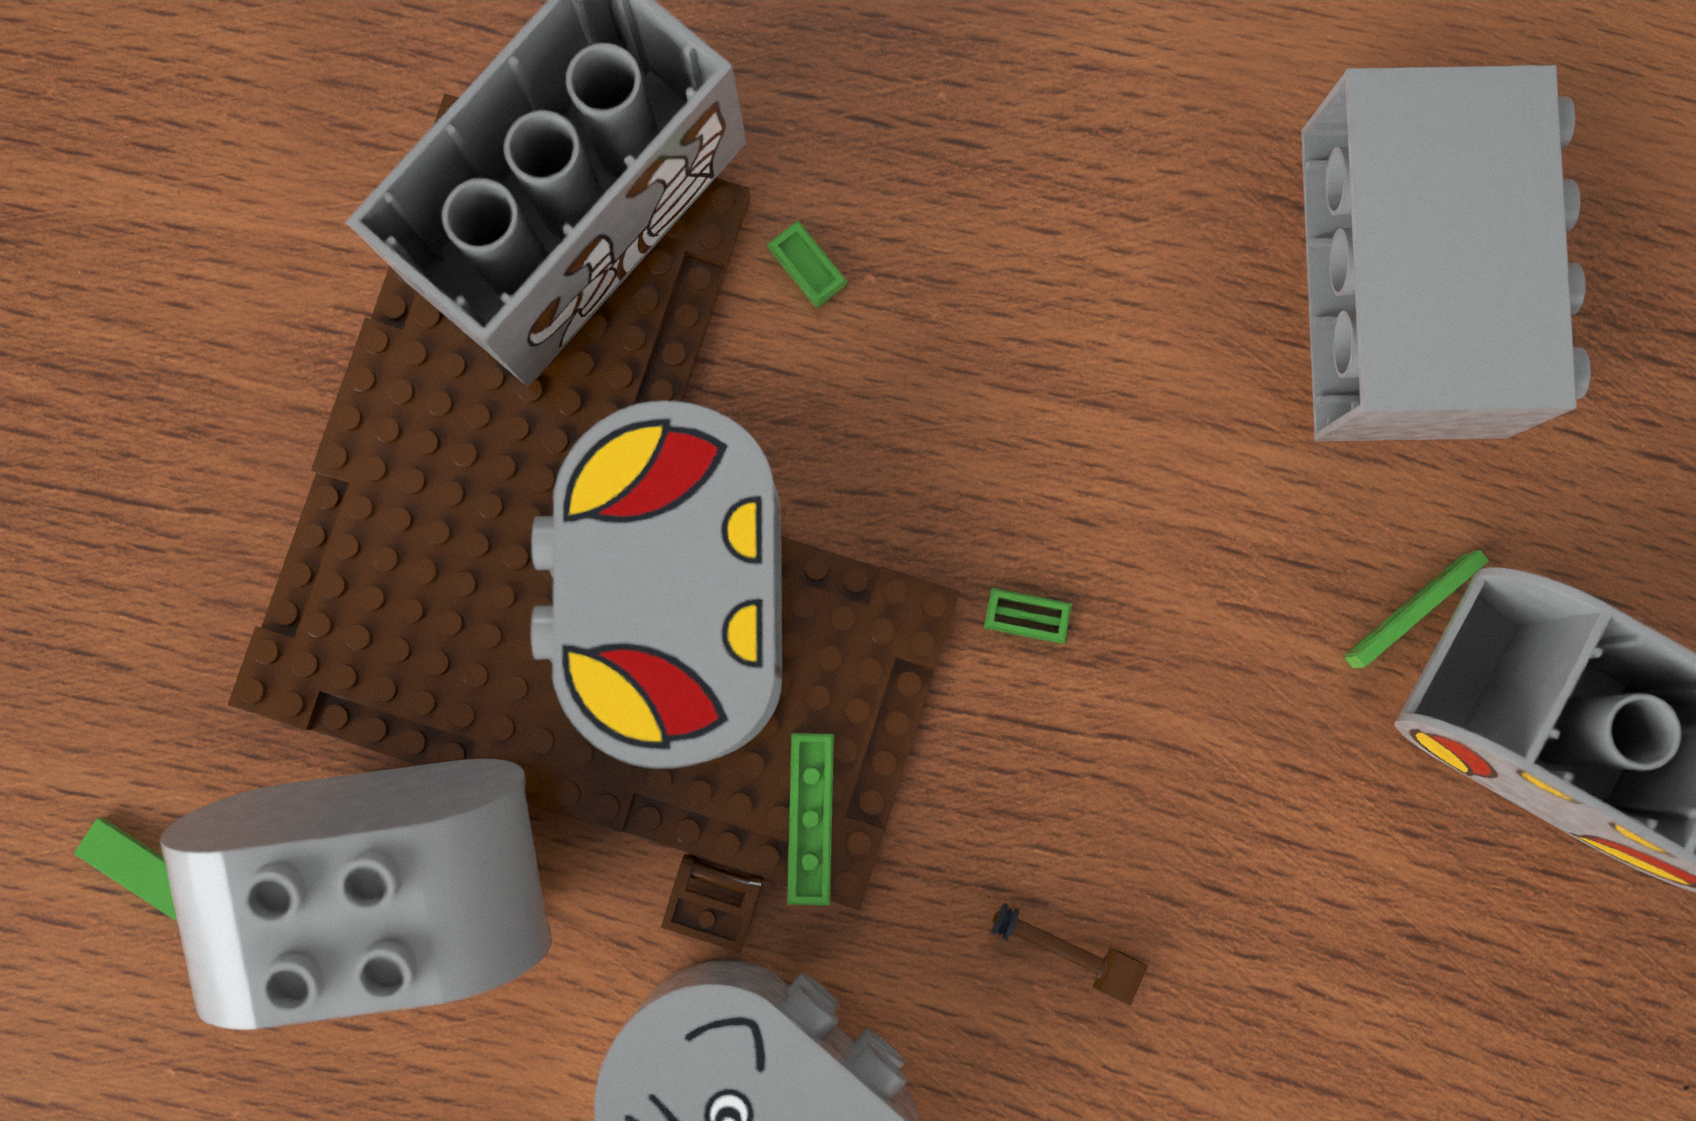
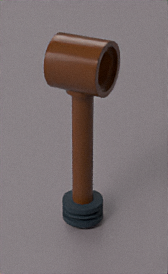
(1116, 973)

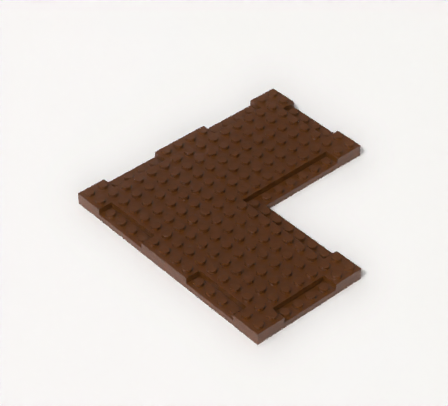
(421, 584)

